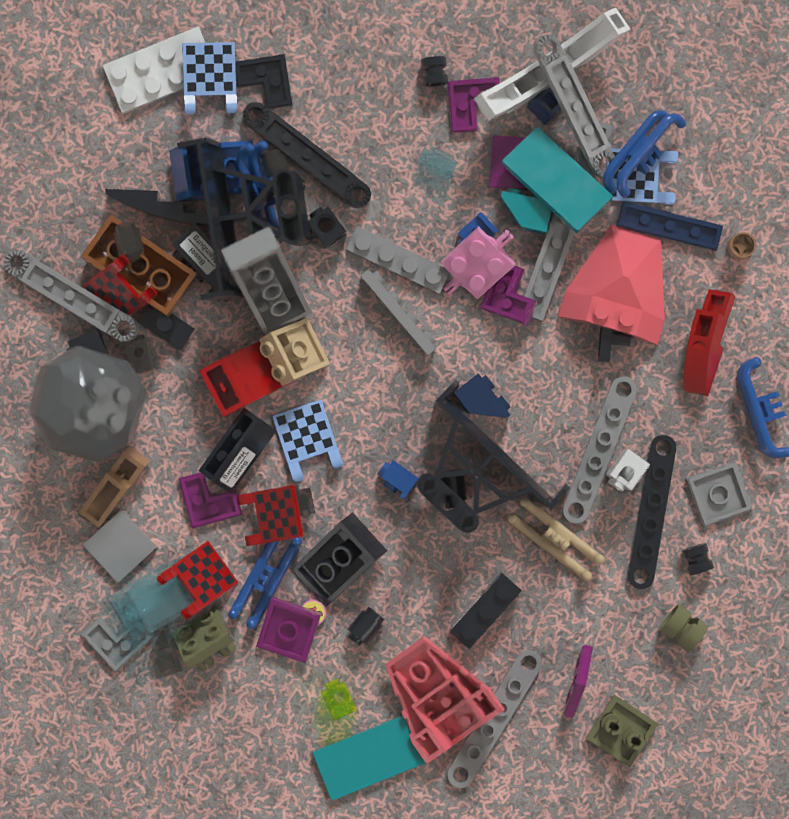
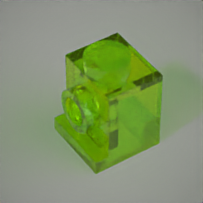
(341, 708)

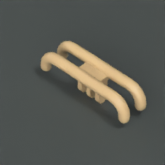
(555, 539)

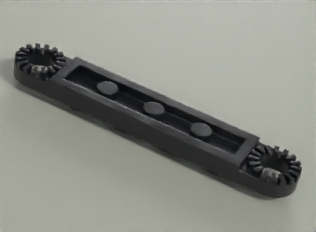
(306, 155)
(652, 512)

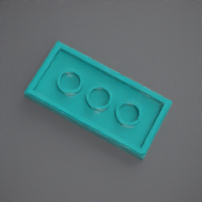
(557, 180)
(367, 757)

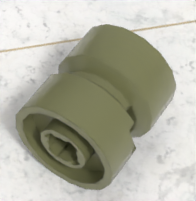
(684, 628)

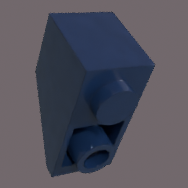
(480, 399)

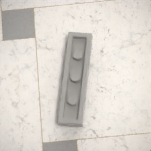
(398, 260)
(392, 302)

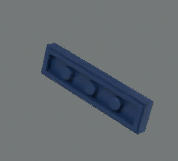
(669, 225)

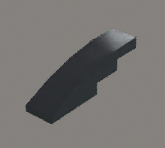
(149, 203)

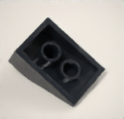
(339, 559)

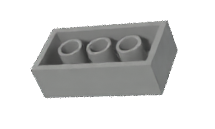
(266, 281)

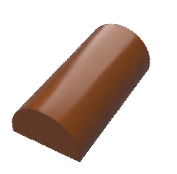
(155, 268)

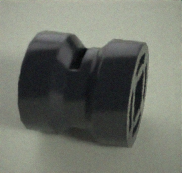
(434, 71)
(697, 559)

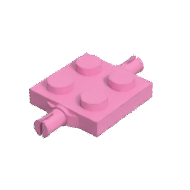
(478, 262)

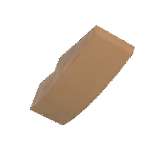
(114, 486)

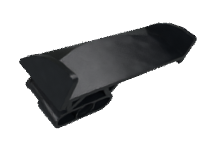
(285, 187)
(462, 515)

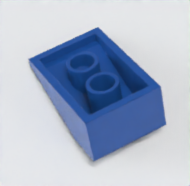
(188, 176)

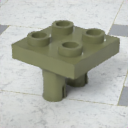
(204, 638)
(621, 730)

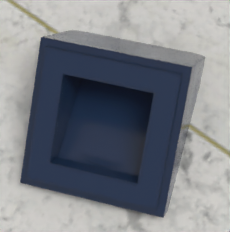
(544, 106)

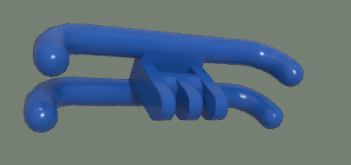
(640, 151)
(241, 160)
(760, 409)
(264, 578)

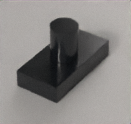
(169, 328)
(607, 338)

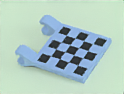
(209, 71)
(644, 187)
(306, 434)

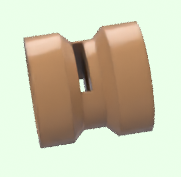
(745, 244)

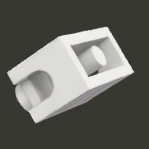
(626, 470)

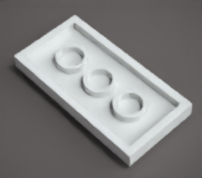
(150, 71)

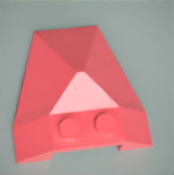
(620, 286)
(439, 698)

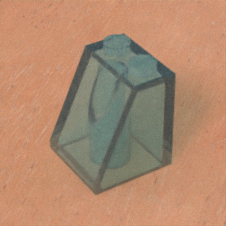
(148, 605)

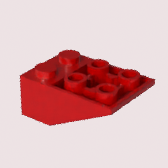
(240, 379)

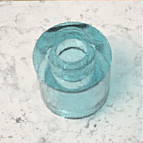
(437, 163)

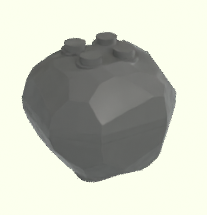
(87, 403)

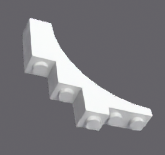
(531, 81)

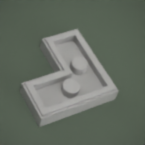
(112, 648)

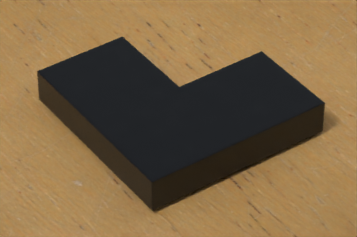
(270, 73)

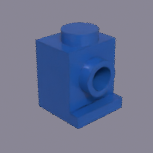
(479, 221)
(397, 478)

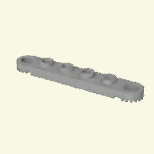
(574, 103)
(71, 296)
(599, 449)
(482, 740)

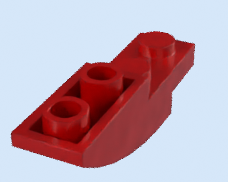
(704, 342)

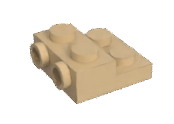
(293, 352)

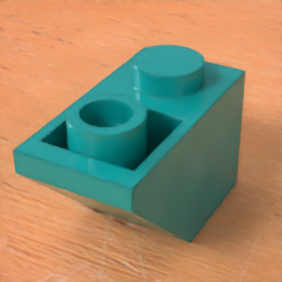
(526, 211)

